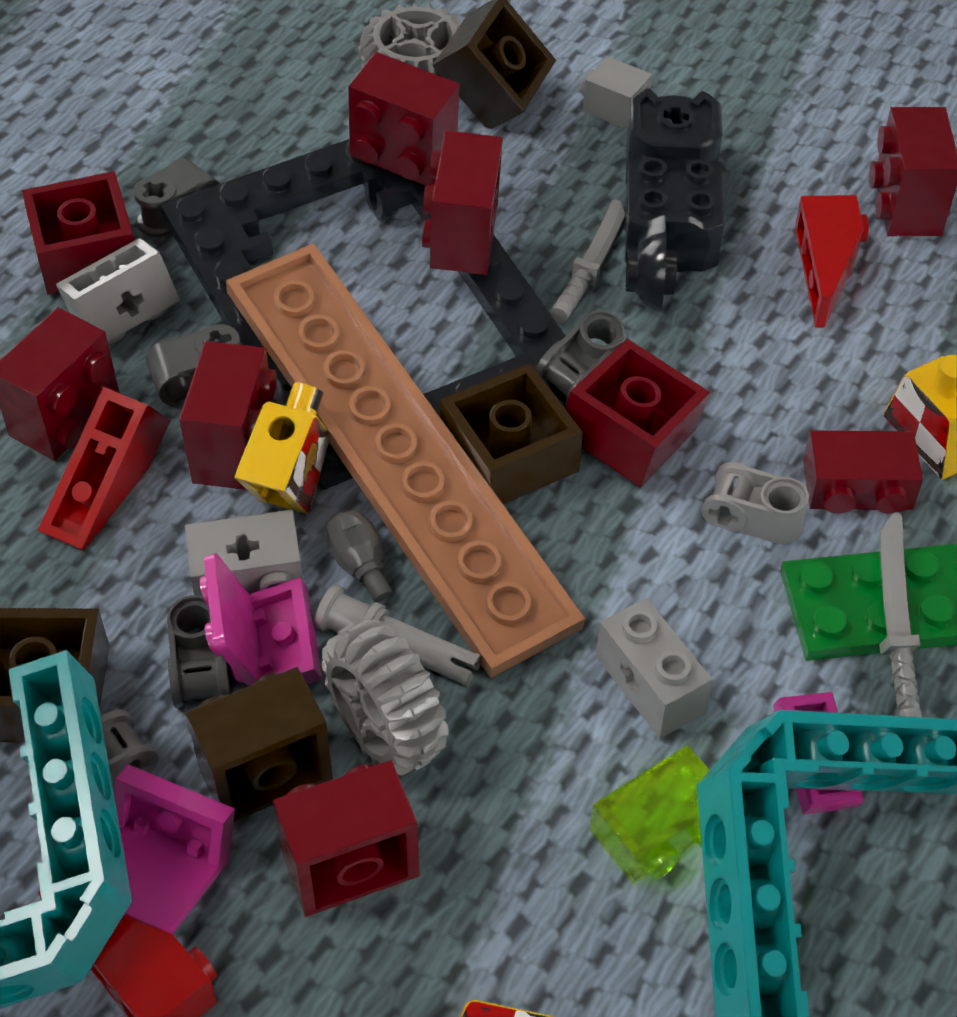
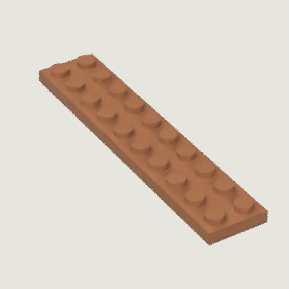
(407, 462)

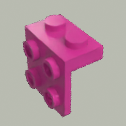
(260, 629)
(171, 845)

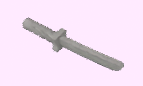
(587, 270)
(899, 640)

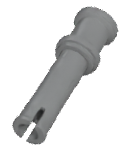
(340, 610)

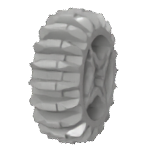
(409, 35)
(384, 696)

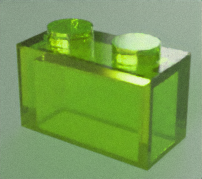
(652, 817)

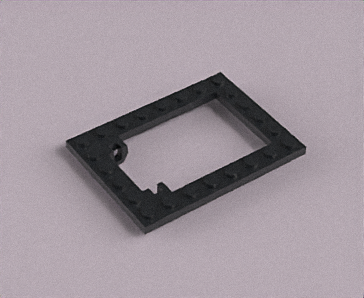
(223, 235)

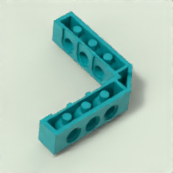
(78, 829)
(747, 840)

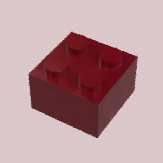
(400, 116)
(915, 171)
(462, 202)
(76, 224)
(54, 382)
(223, 409)
(635, 411)
(348, 836)

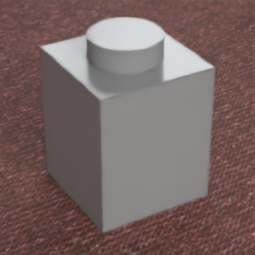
(611, 88)

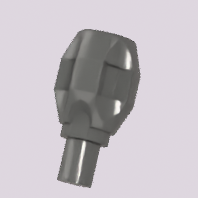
(359, 551)

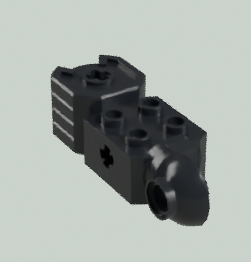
(672, 191)

